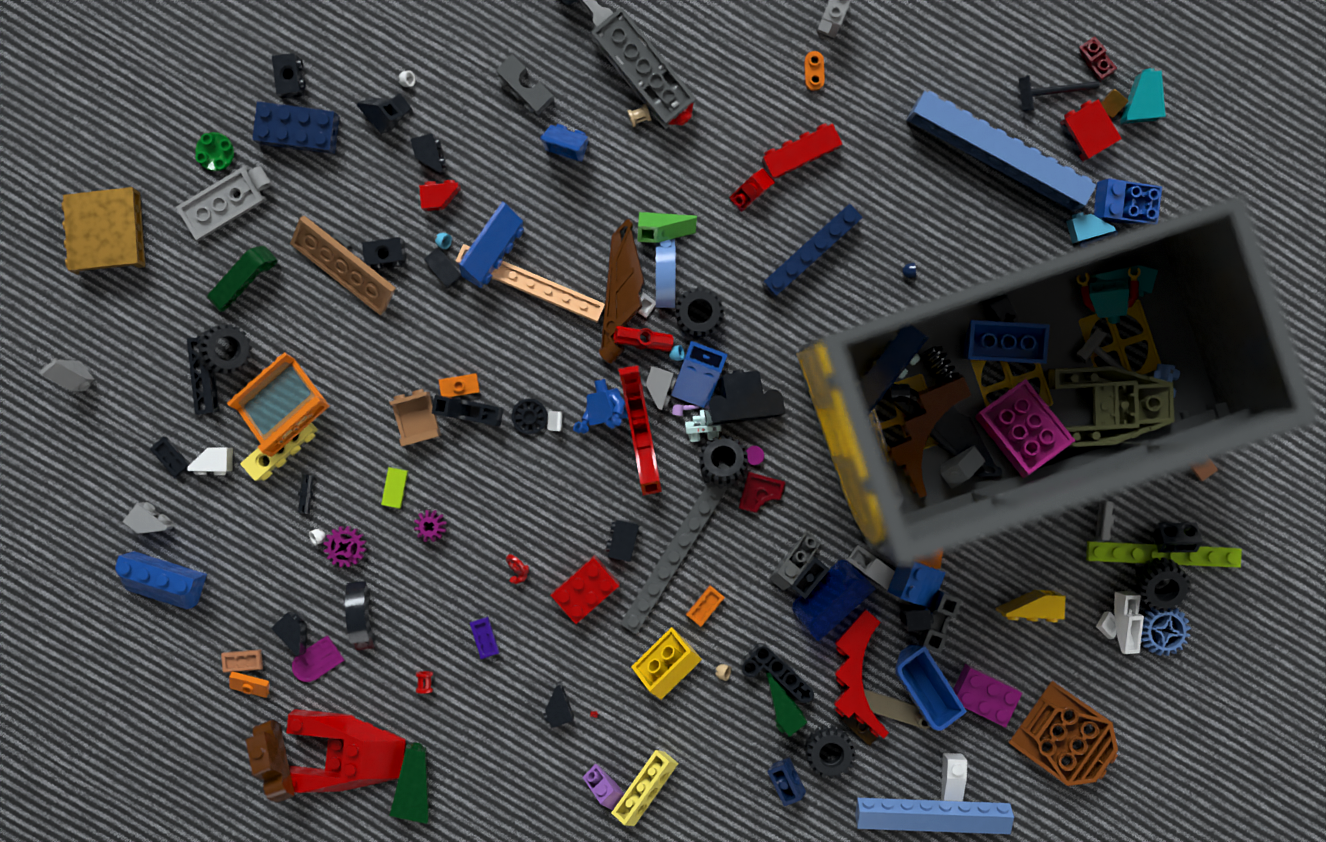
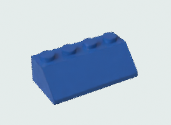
(491, 246)
(1006, 341)

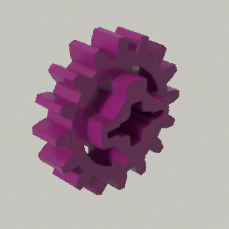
(349, 552)

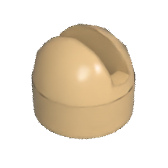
(723, 672)

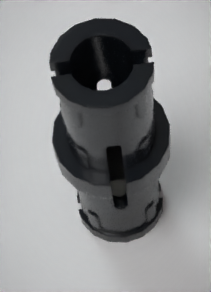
(305, 494)

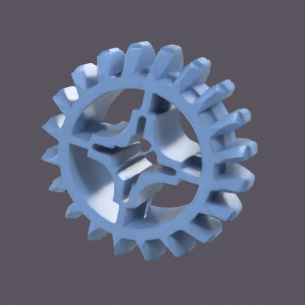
(1164, 622)

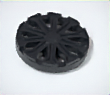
(529, 416)

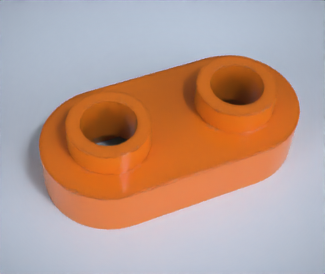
(814, 70)

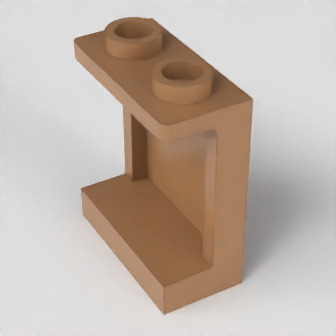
(415, 417)

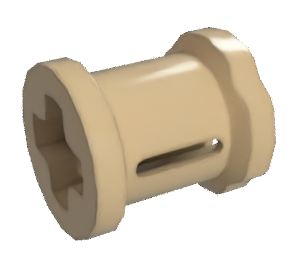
(639, 115)

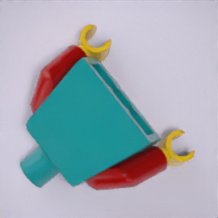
(1110, 297)

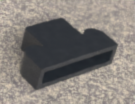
(743, 400)

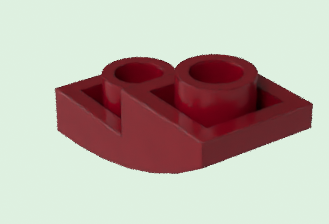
(1096, 59)

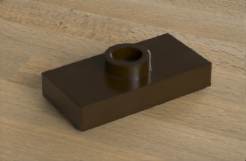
(860, 729)

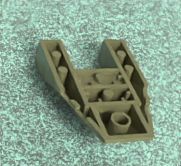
(1122, 403)

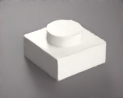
(1107, 625)

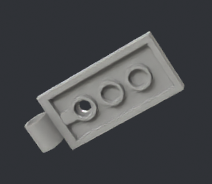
(217, 203)

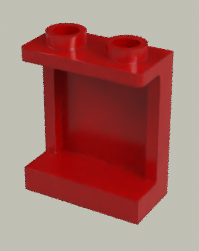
(1091, 128)

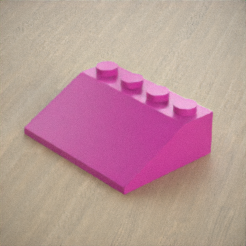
(1024, 428)

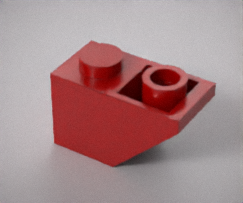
(752, 189)
(437, 196)

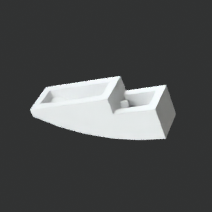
(1128, 621)

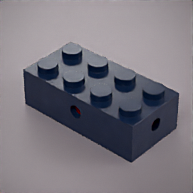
(296, 127)

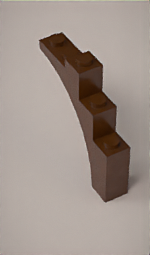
(936, 402)

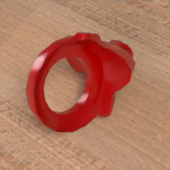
(522, 570)

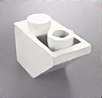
(213, 459)

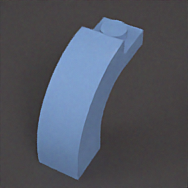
(665, 274)

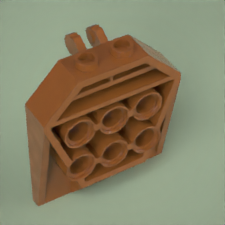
(1089, 760)

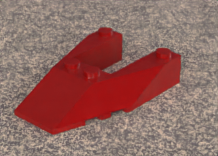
(355, 752)

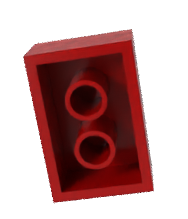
(585, 589)

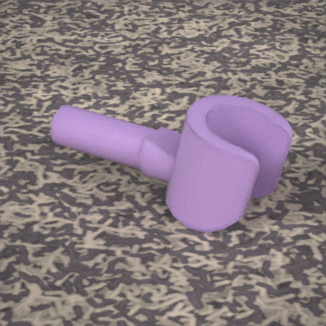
(678, 409)

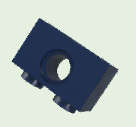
(786, 781)

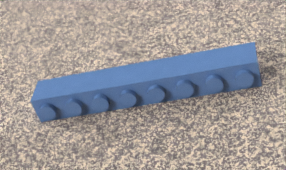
(934, 816)

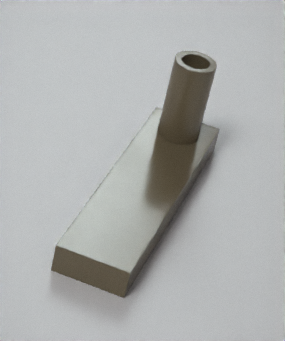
(895, 709)

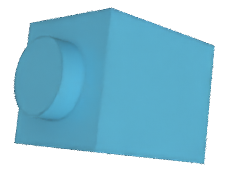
(1087, 226)

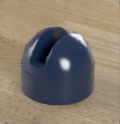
(909, 270)

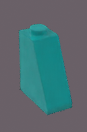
(1145, 98)

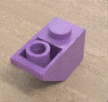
(603, 787)

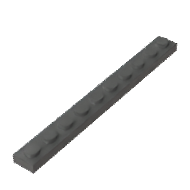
(673, 555)

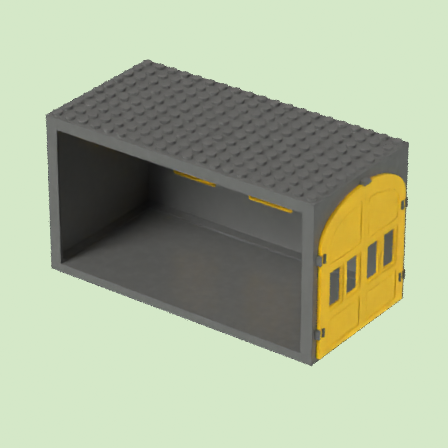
(1207, 316)

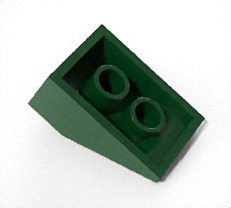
(787, 713)

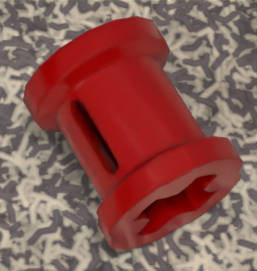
(421, 675)

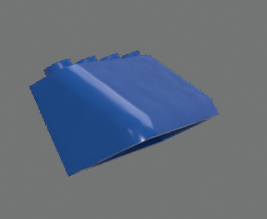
(160, 579)
(928, 687)

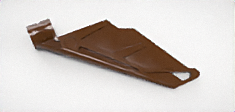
(622, 291)

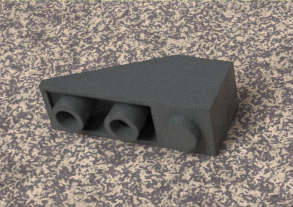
(795, 561)

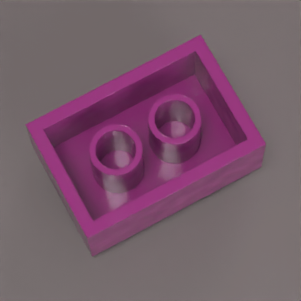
(986, 695)

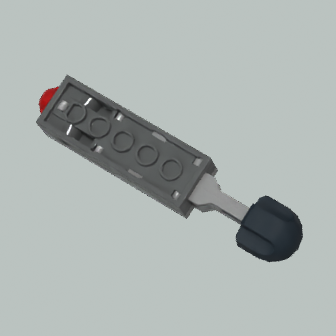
(640, 64)

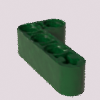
(241, 276)

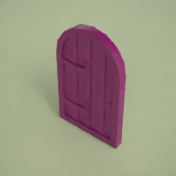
(316, 660)

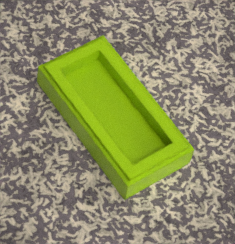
(394, 487)

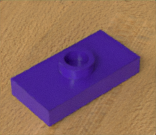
(484, 637)

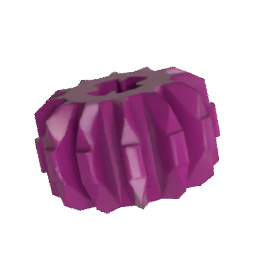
(428, 518)

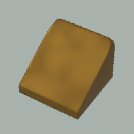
(1114, 103)

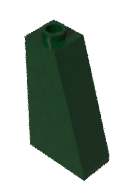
(411, 793)

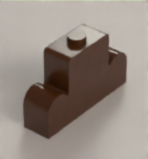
(270, 761)

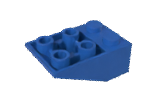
(1127, 202)
(699, 374)

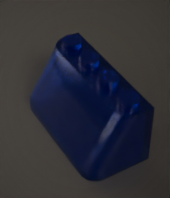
(832, 599)

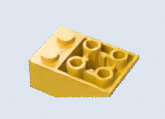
(1035, 605)

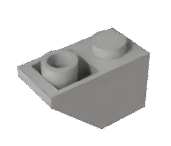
(658, 384)
(145, 519)

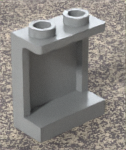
(833, 17)

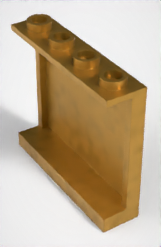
(103, 229)

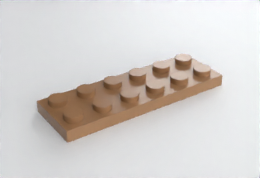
(342, 265)

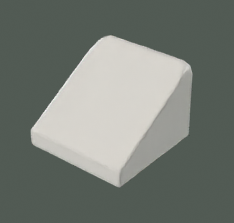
(647, 304)
(555, 421)

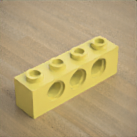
(254, 462)
(644, 788)

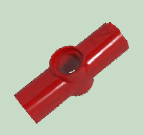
(631, 337)

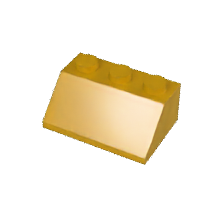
(666, 663)

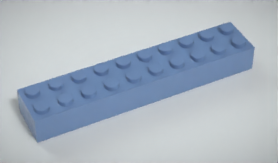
(1001, 151)

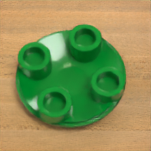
(214, 151)

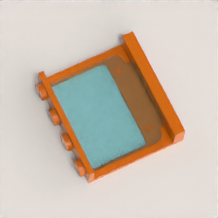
(279, 403)

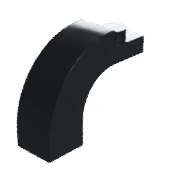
(467, 410)
(357, 615)

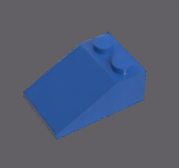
(565, 142)
(916, 583)

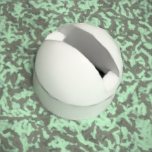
(407, 78)
(317, 536)

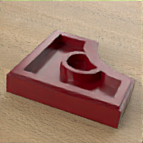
(759, 490)

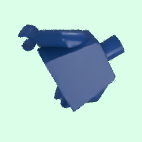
(602, 407)

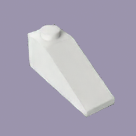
(953, 777)

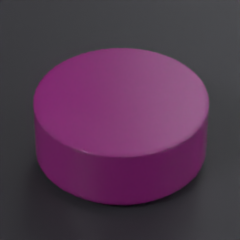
(755, 455)

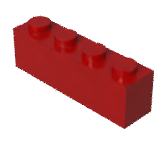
(802, 151)

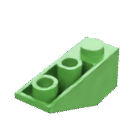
(663, 227)

